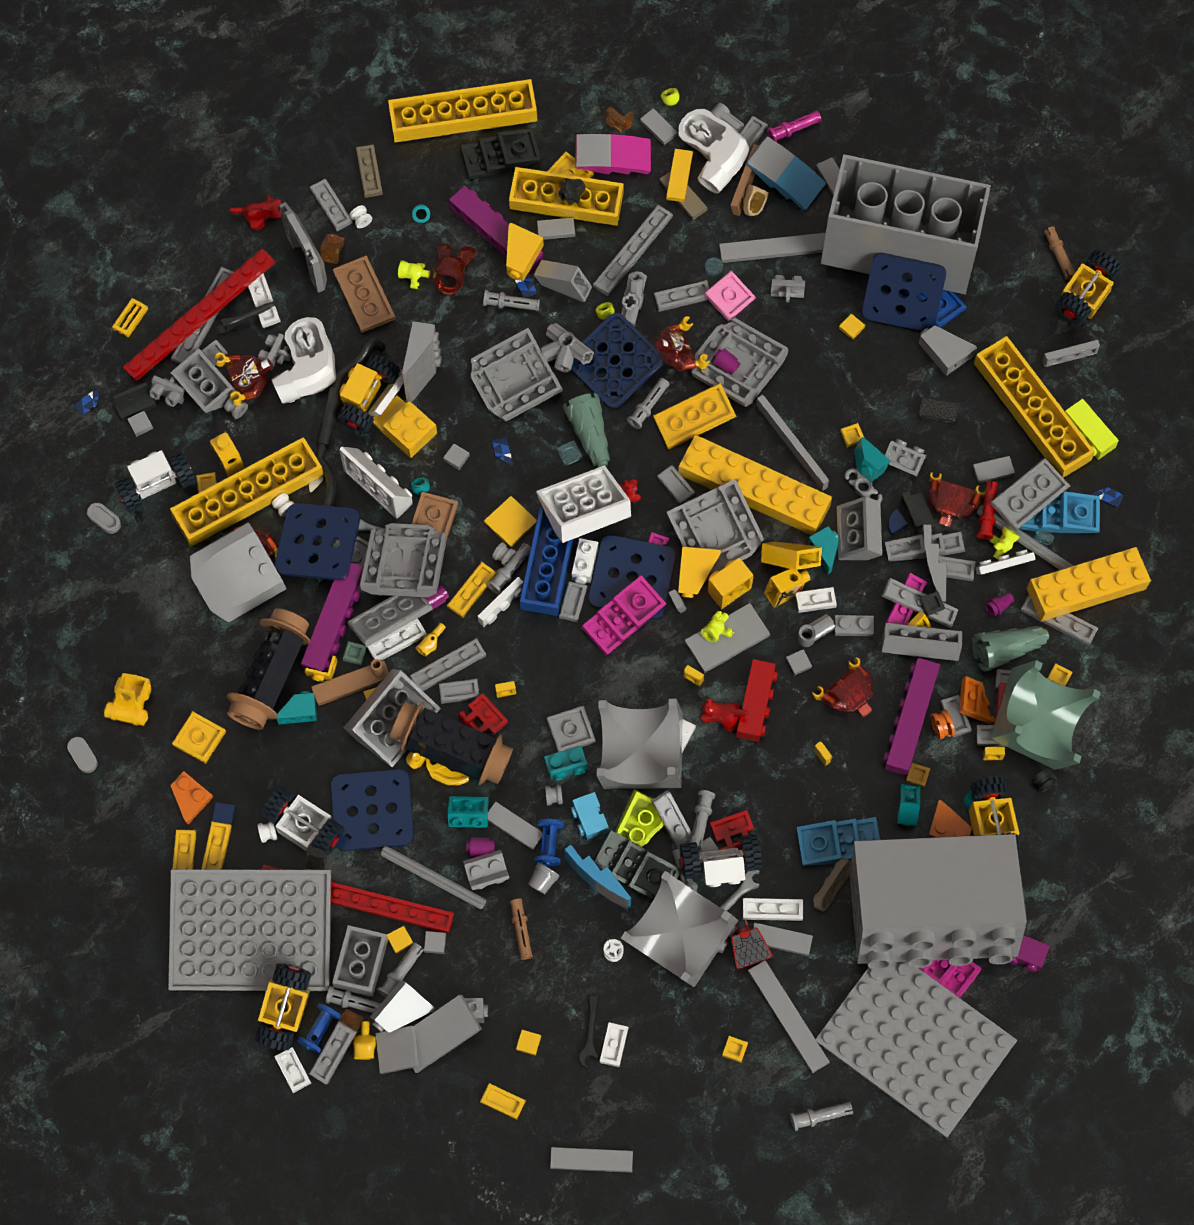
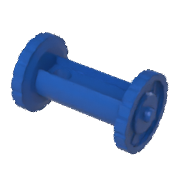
(549, 838)
(319, 1027)

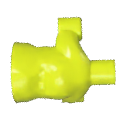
(413, 272)
(1005, 542)
(716, 627)

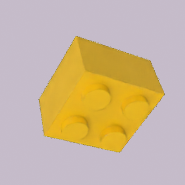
(410, 429)
(730, 583)

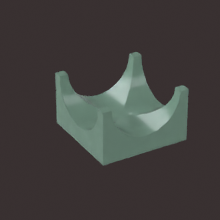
(1040, 716)

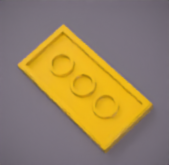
(694, 416)

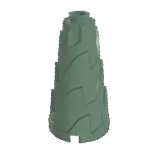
(588, 424)
(1000, 647)

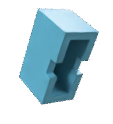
(587, 811)

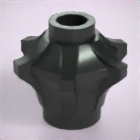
(571, 190)

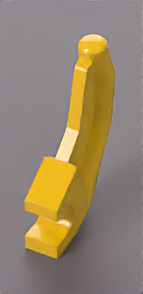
(444, 775)

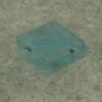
(569, 453)

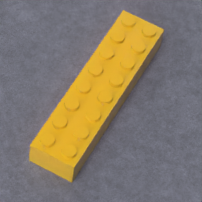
(463, 110)
(1034, 407)
(761, 486)
(246, 492)

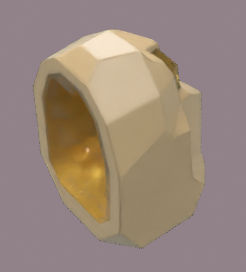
(754, 200)

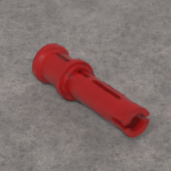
(987, 519)

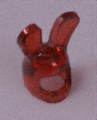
(451, 267)

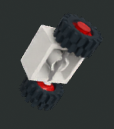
(152, 476)
(302, 821)
(721, 865)

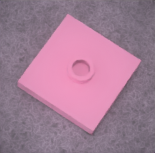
(729, 296)

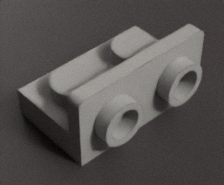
(904, 457)
(486, 870)

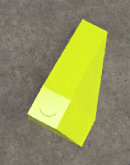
(639, 819)

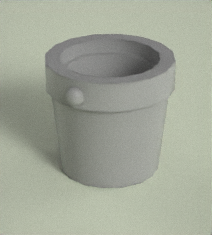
(542, 878)

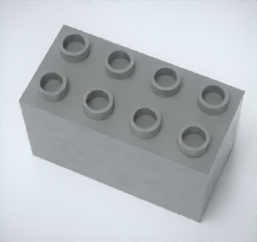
(904, 215)
(937, 900)

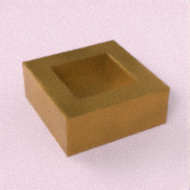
(917, 775)

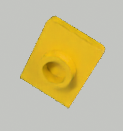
(320, 676)

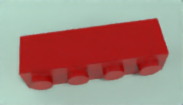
(756, 700)

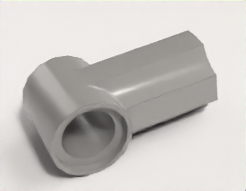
(723, 113)
(816, 629)

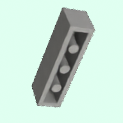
(921, 641)

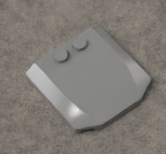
(299, 238)
(756, 352)
(513, 376)
(718, 522)
(403, 561)
(235, 574)

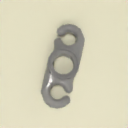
(861, 479)

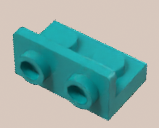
(566, 763)
(468, 811)

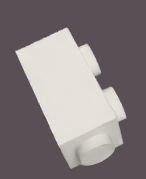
(584, 561)

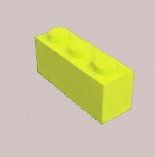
(1092, 428)

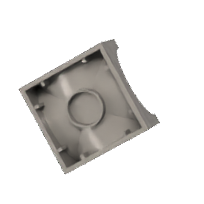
(641, 747)
(681, 930)

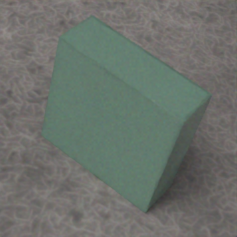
(354, 653)

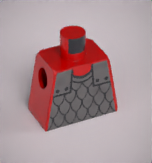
(749, 946)

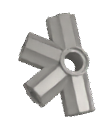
(633, 296)
(565, 348)

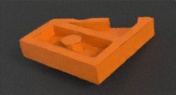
(974, 701)
(190, 796)
(948, 823)

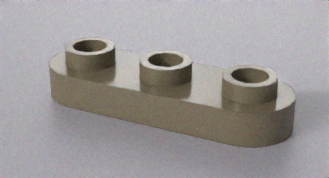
(832, 885)

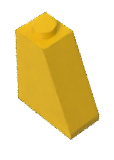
(521, 251)
(791, 555)
(695, 568)

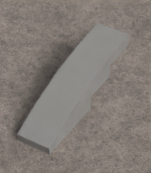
(914, 547)
(937, 570)

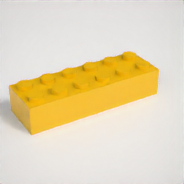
(538, 193)
(1088, 584)

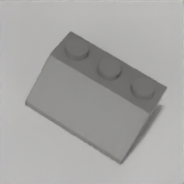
(203, 381)
(859, 529)

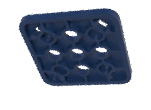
(920, 283)
(636, 360)
(328, 556)
(621, 560)
(386, 794)

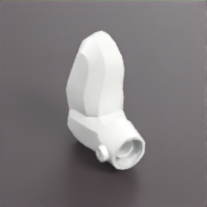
(718, 144)
(312, 361)

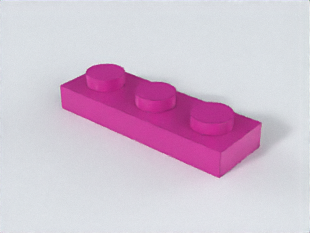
(901, 614)

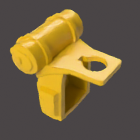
(129, 700)

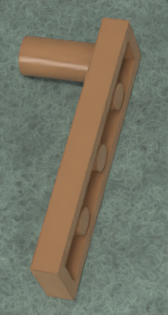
(746, 179)
(350, 682)

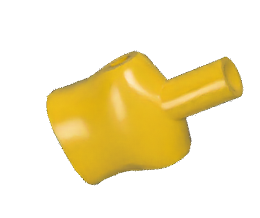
(429, 642)
(414, 760)
(364, 1043)

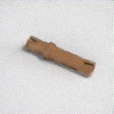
(1056, 246)
(517, 906)

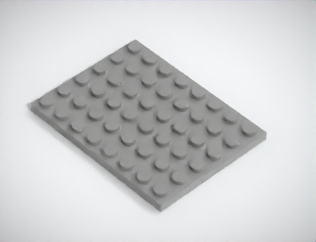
(242, 923)
(916, 1043)

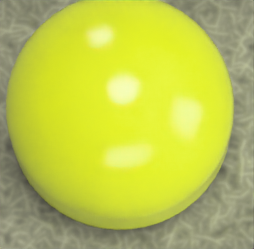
(671, 99)
(604, 314)

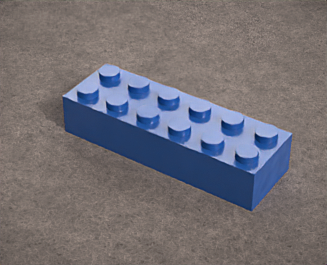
(545, 569)

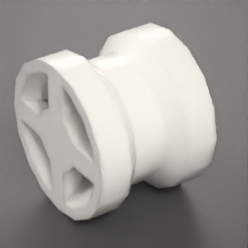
(360, 216)
(282, 503)
(267, 831)
(615, 947)

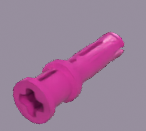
(786, 129)

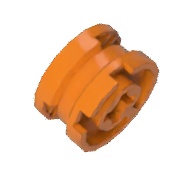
(942, 724)

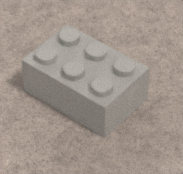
(360, 961)

